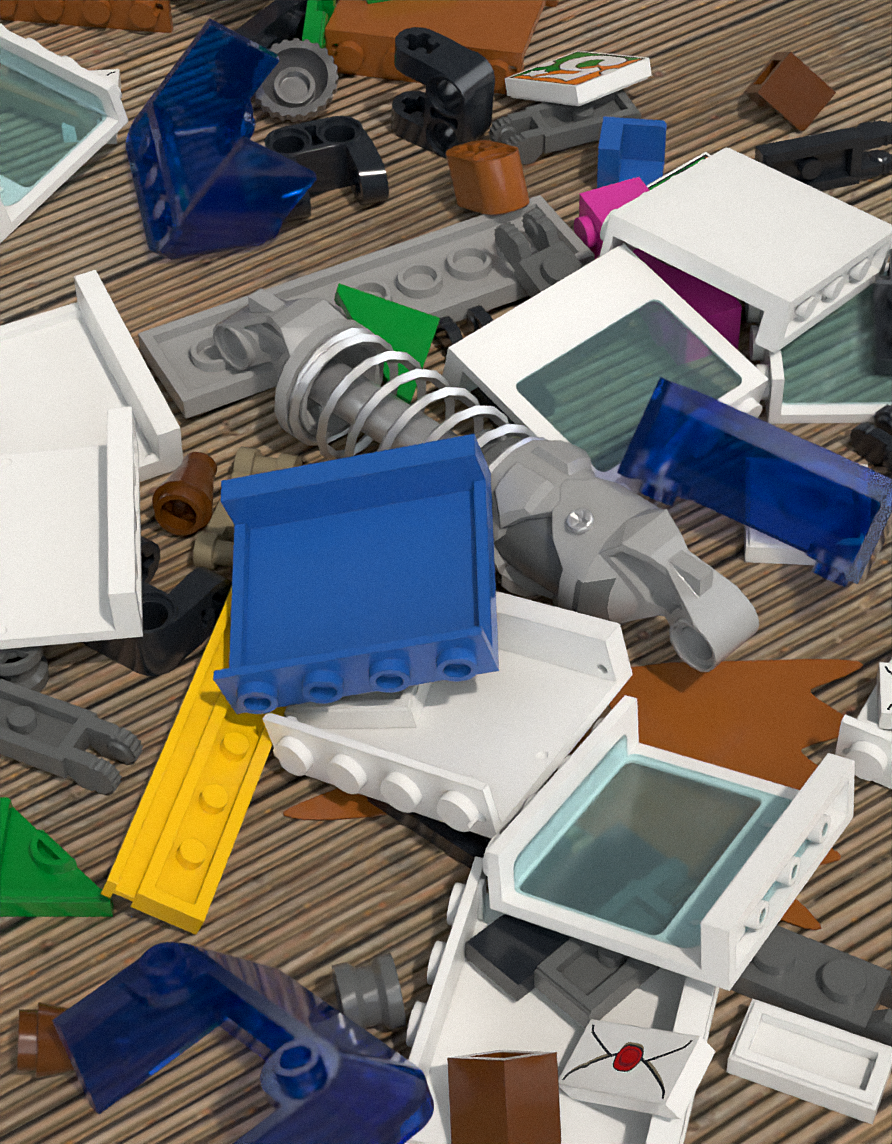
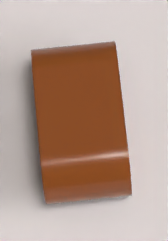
(487, 177)

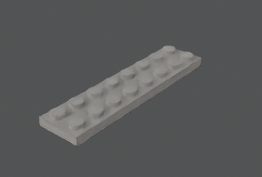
(430, 273)

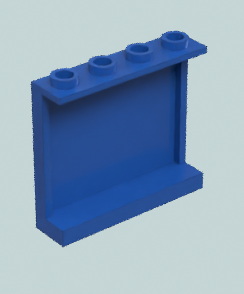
(361, 576)

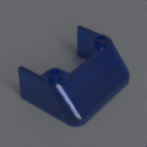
(193, 157)
(761, 479)
(319, 1069)

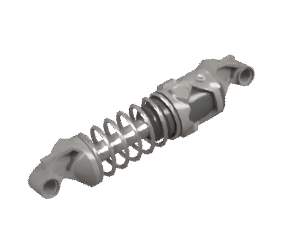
(553, 519)

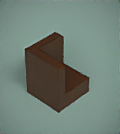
(790, 90)
(504, 1098)

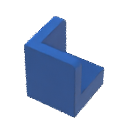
(631, 150)

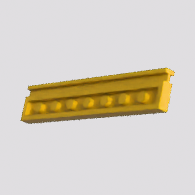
(193, 798)

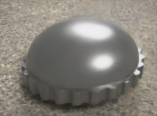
(299, 82)

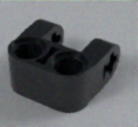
(456, 96)
(338, 154)
(171, 622)

